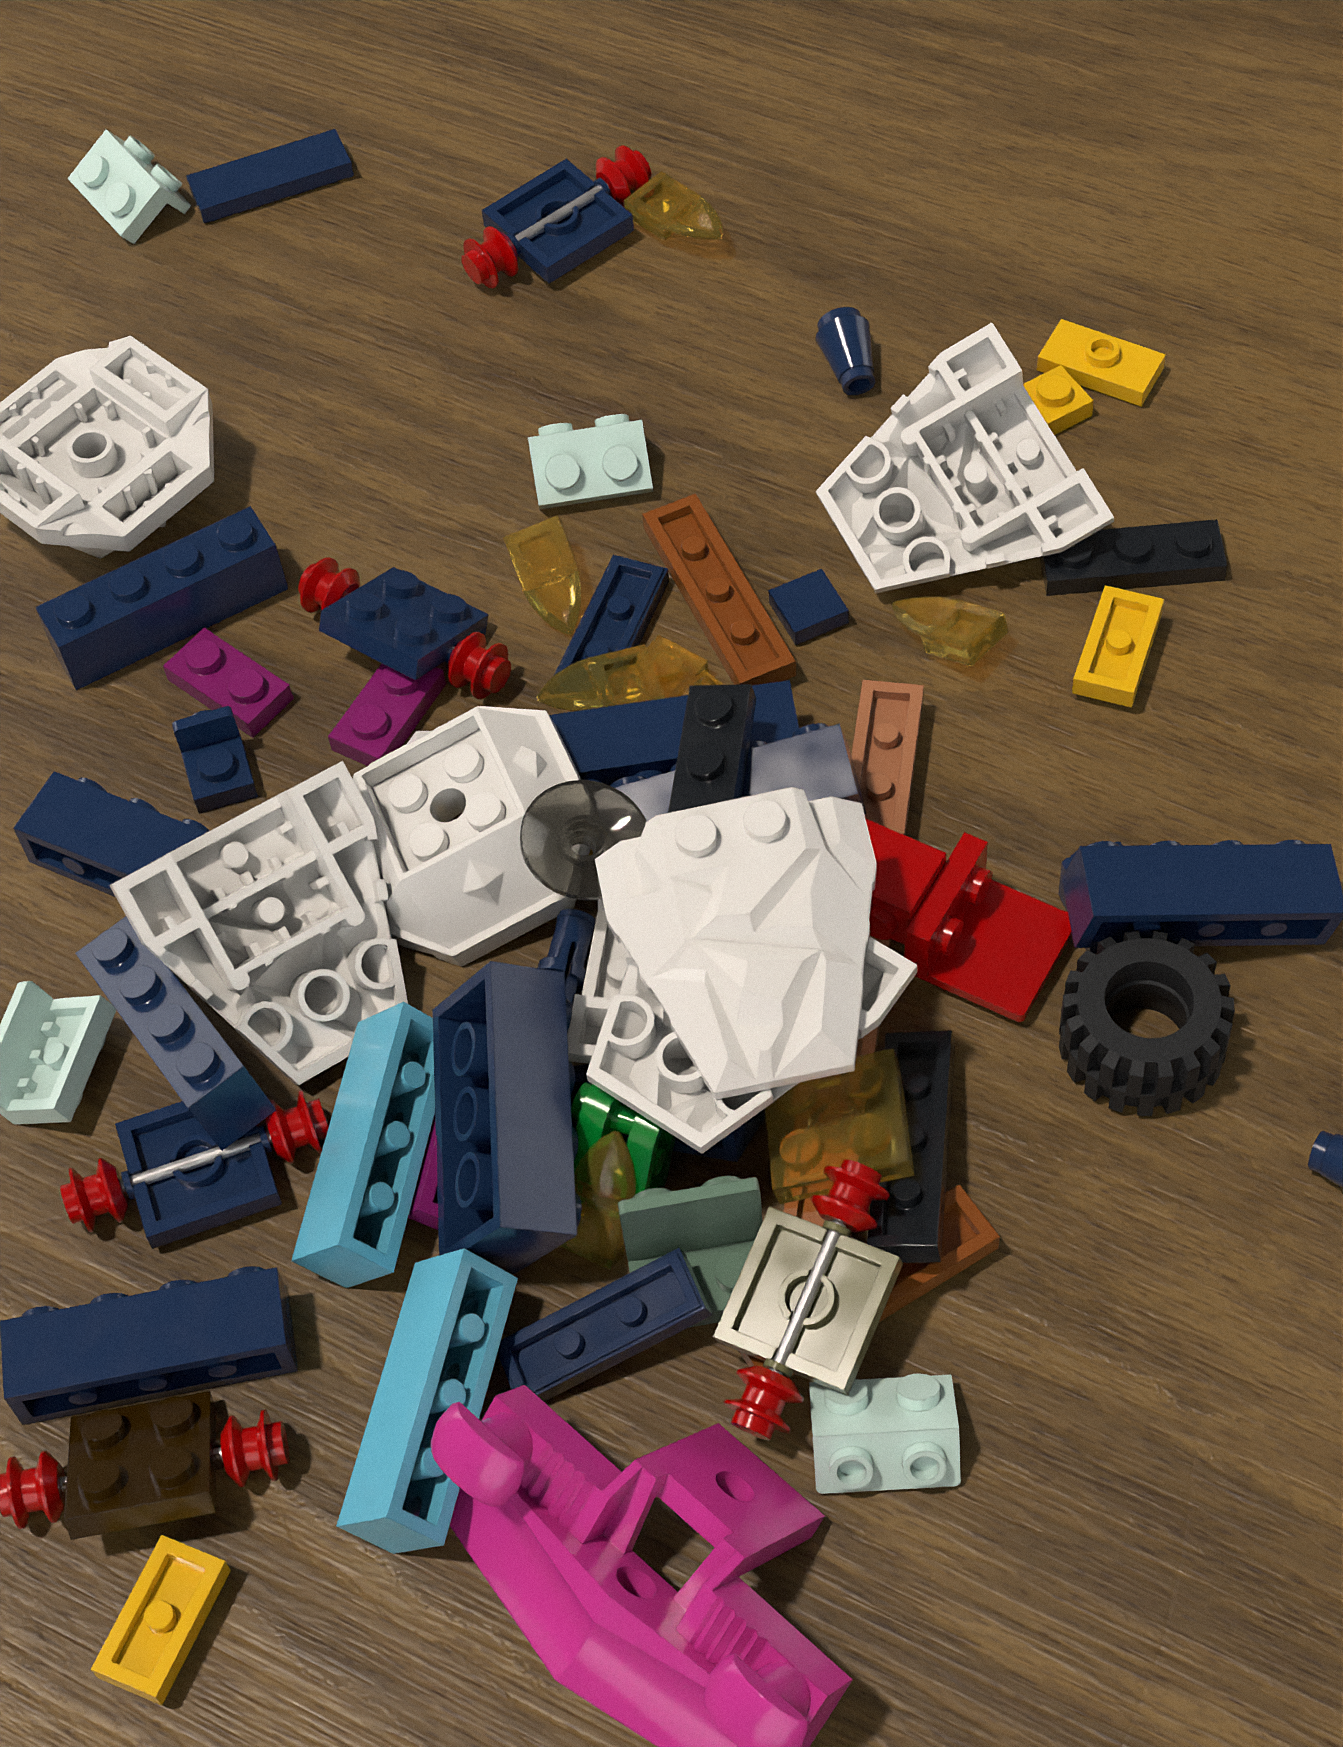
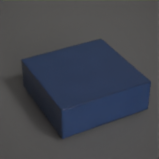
(808, 606)

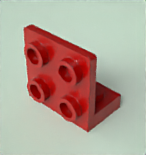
(985, 936)

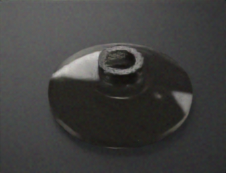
(570, 816)

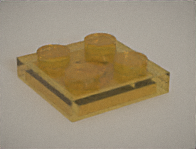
(838, 1119)

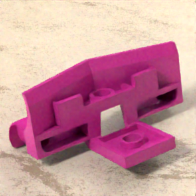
(556, 1545)

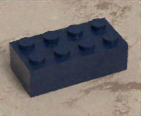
(505, 1116)

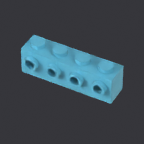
(371, 1150)
(436, 1358)

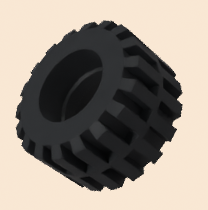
(1156, 978)

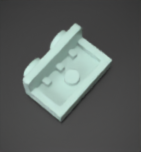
(125, 184)
(590, 461)
(48, 1053)
(886, 1435)

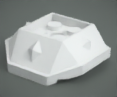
(104, 448)
(464, 881)

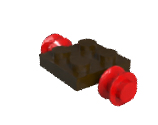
(141, 1466)

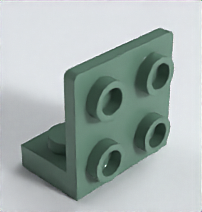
(707, 1222)

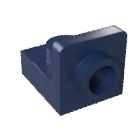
(214, 759)

